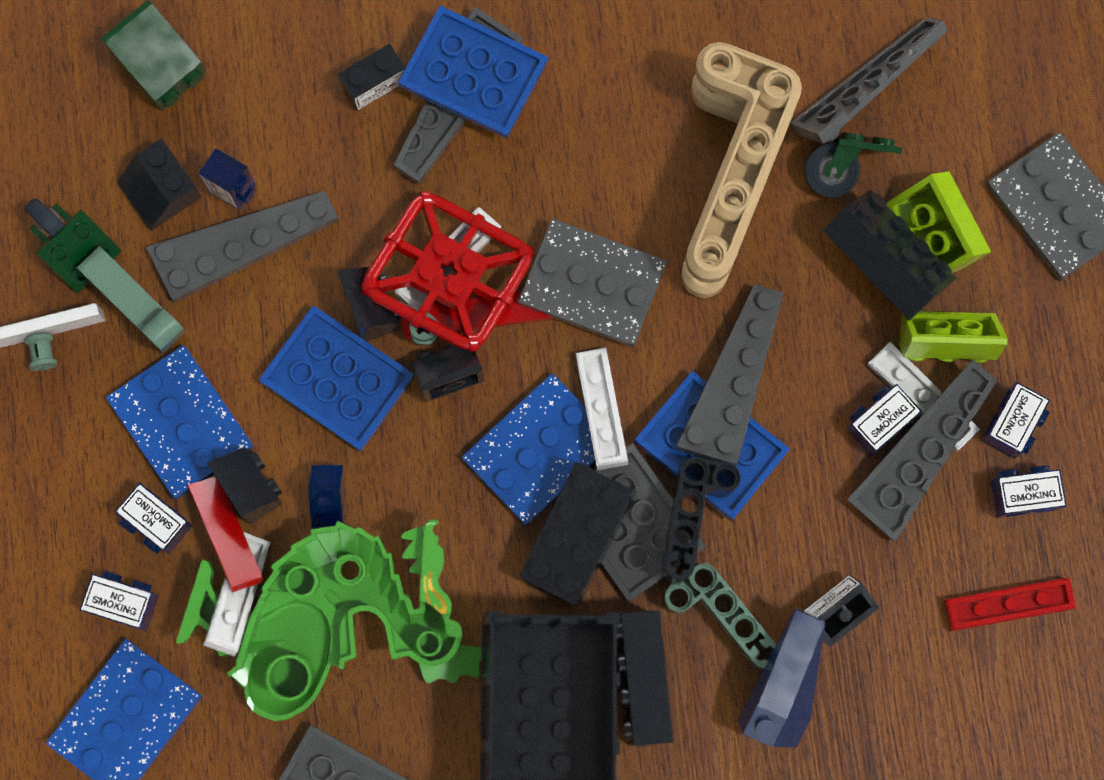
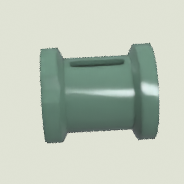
(423, 338)
(41, 352)

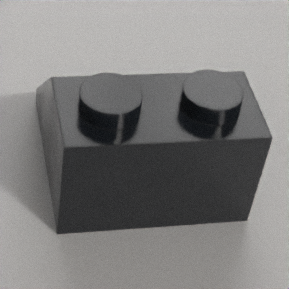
(157, 185)
(370, 317)
(447, 371)
(246, 484)

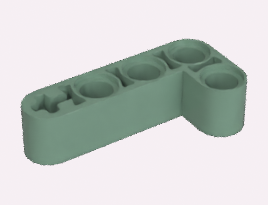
(131, 299)
(726, 620)

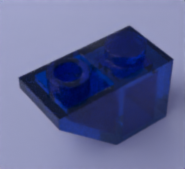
(326, 495)

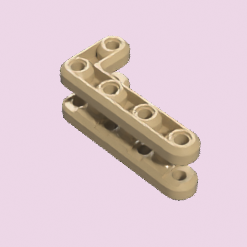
(763, 113)

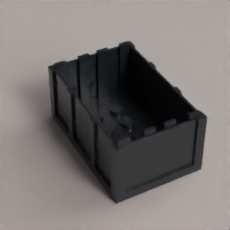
(548, 697)

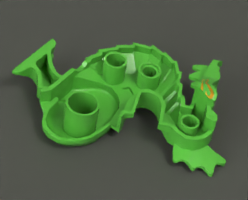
(308, 613)

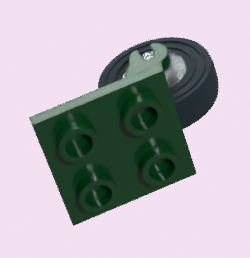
(834, 166)
(69, 242)

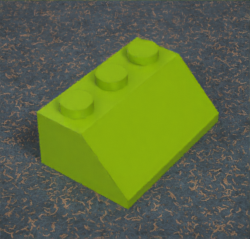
(942, 219)
(952, 336)

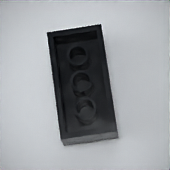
(889, 253)
(577, 534)
(645, 679)

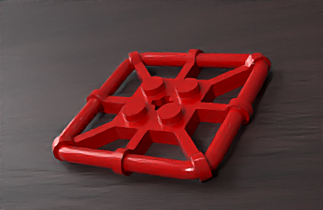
(451, 290)

